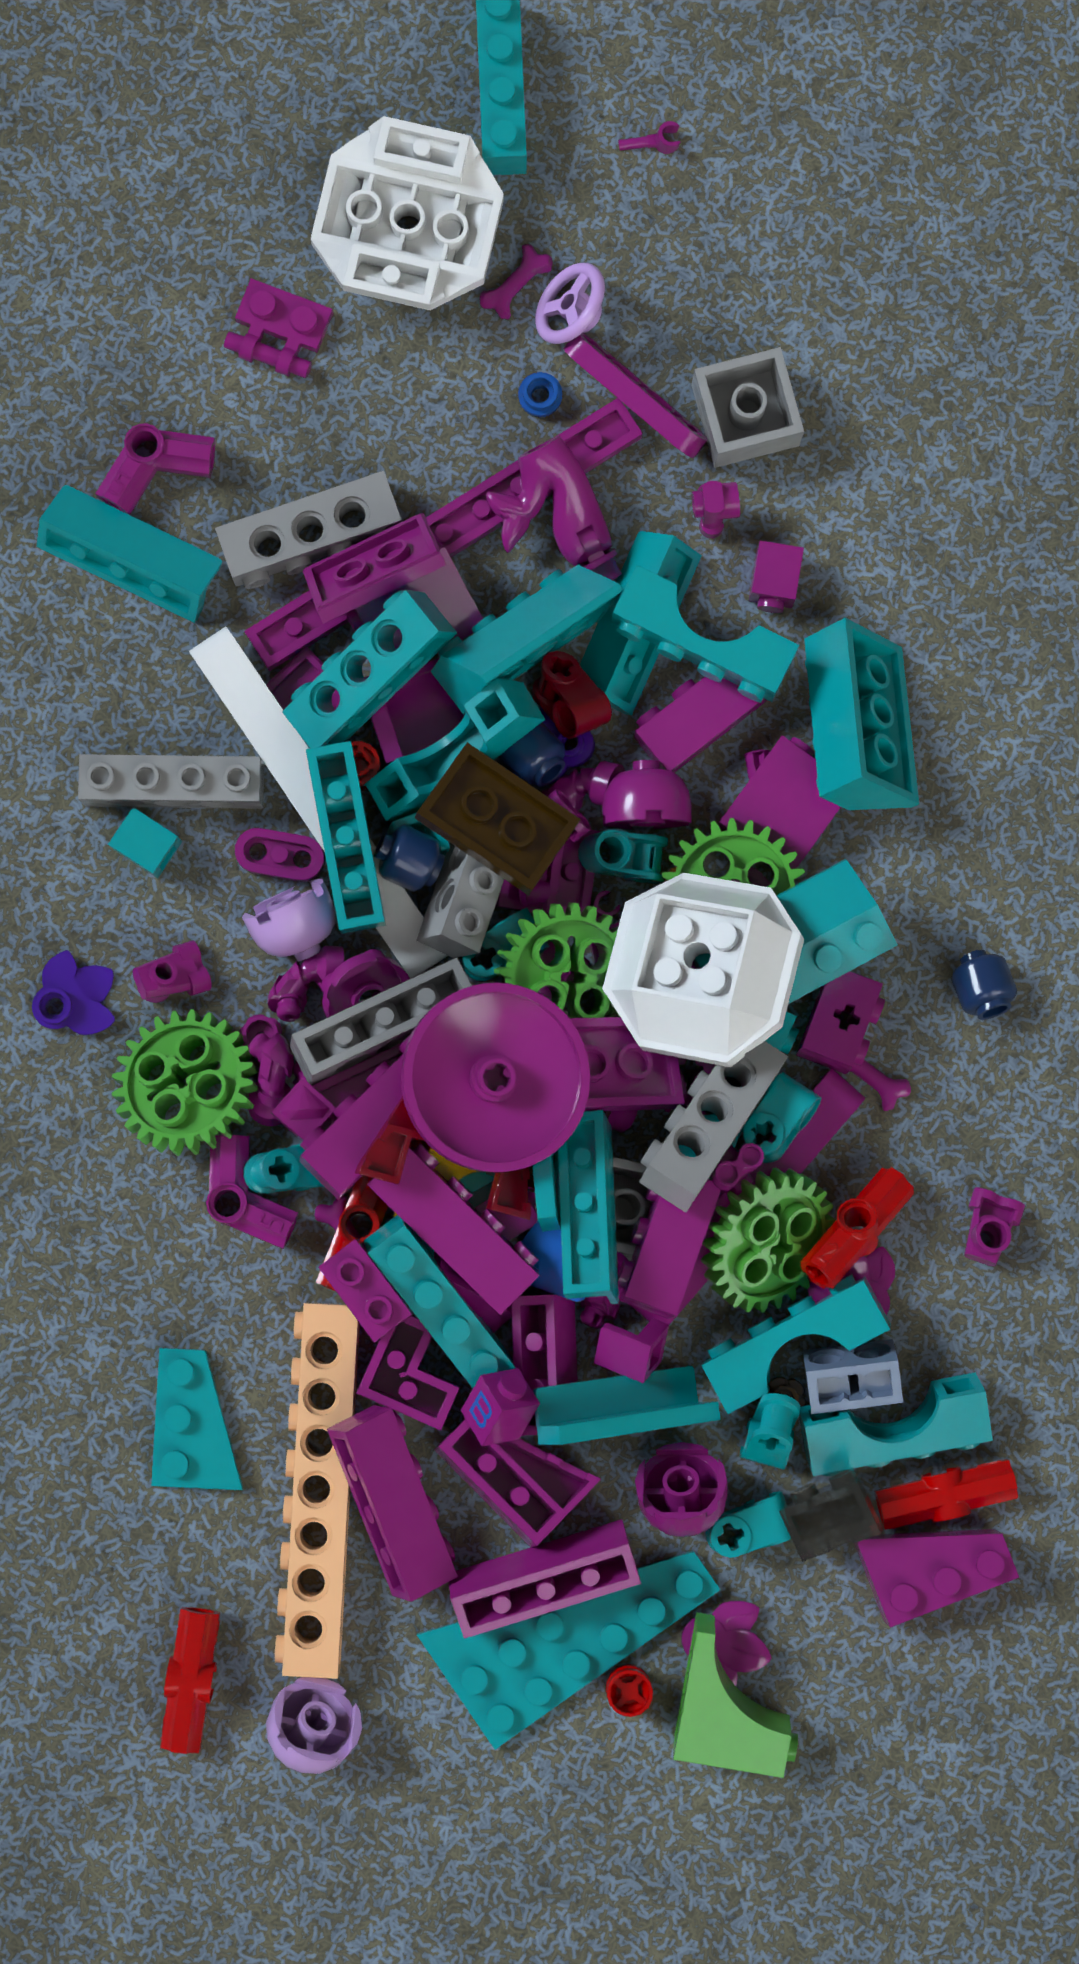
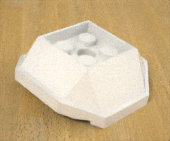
(400, 173)
(711, 1010)

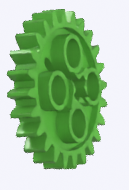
(743, 851)
(527, 969)
(197, 1117)
(765, 1238)

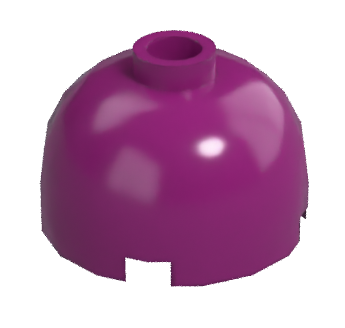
(646, 798)
(682, 1489)

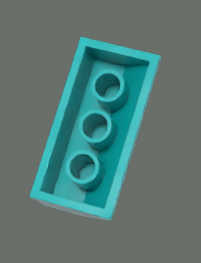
(525, 633)
(860, 719)
(838, 927)

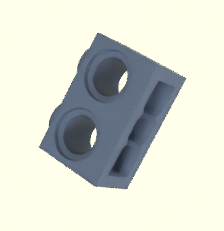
(852, 1378)

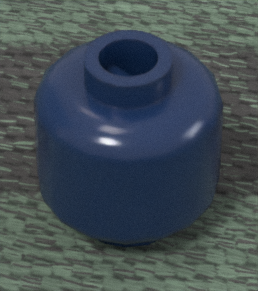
(535, 757)
(409, 858)
(984, 984)

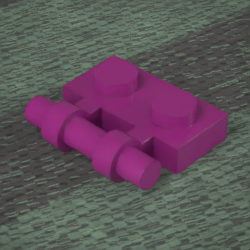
(284, 317)

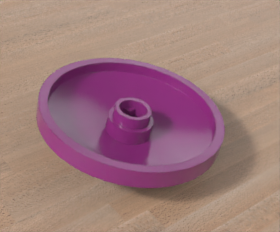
(495, 1077)

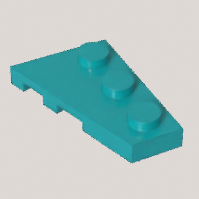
(190, 1427)

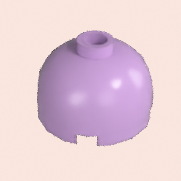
(293, 921)
(313, 1725)

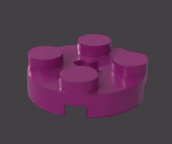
(357, 975)

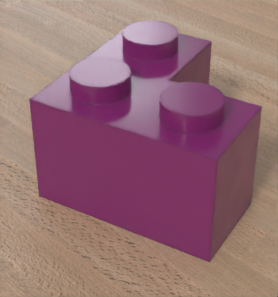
(400, 1383)

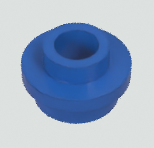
(540, 381)

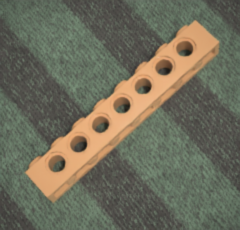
(320, 1655)

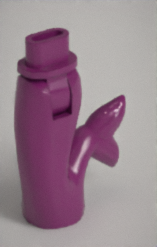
(576, 512)

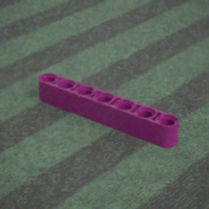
(836, 1107)

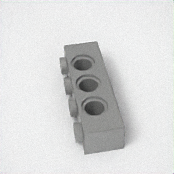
(284, 523)
(171, 781)
(460, 905)
(373, 1023)
(683, 1177)

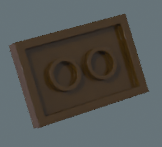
(497, 818)

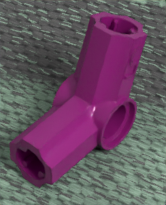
(174, 454)
(256, 1214)

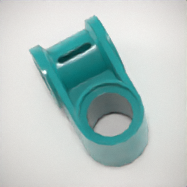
(633, 855)
(496, 940)
(784, 1112)
(288, 1171)
(771, 1431)
(757, 1523)

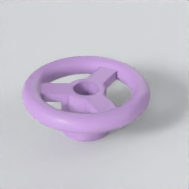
(575, 305)

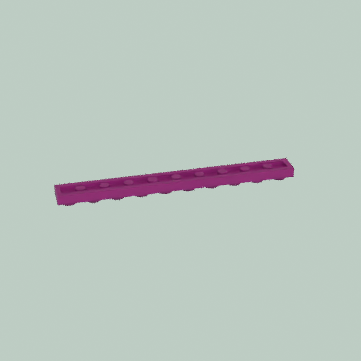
(453, 526)

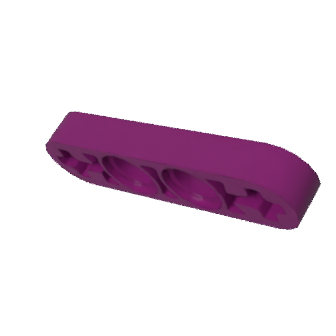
(636, 394)

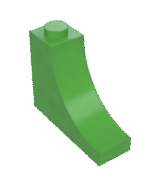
(721, 1723)

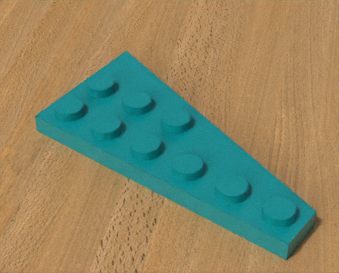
(537, 1663)

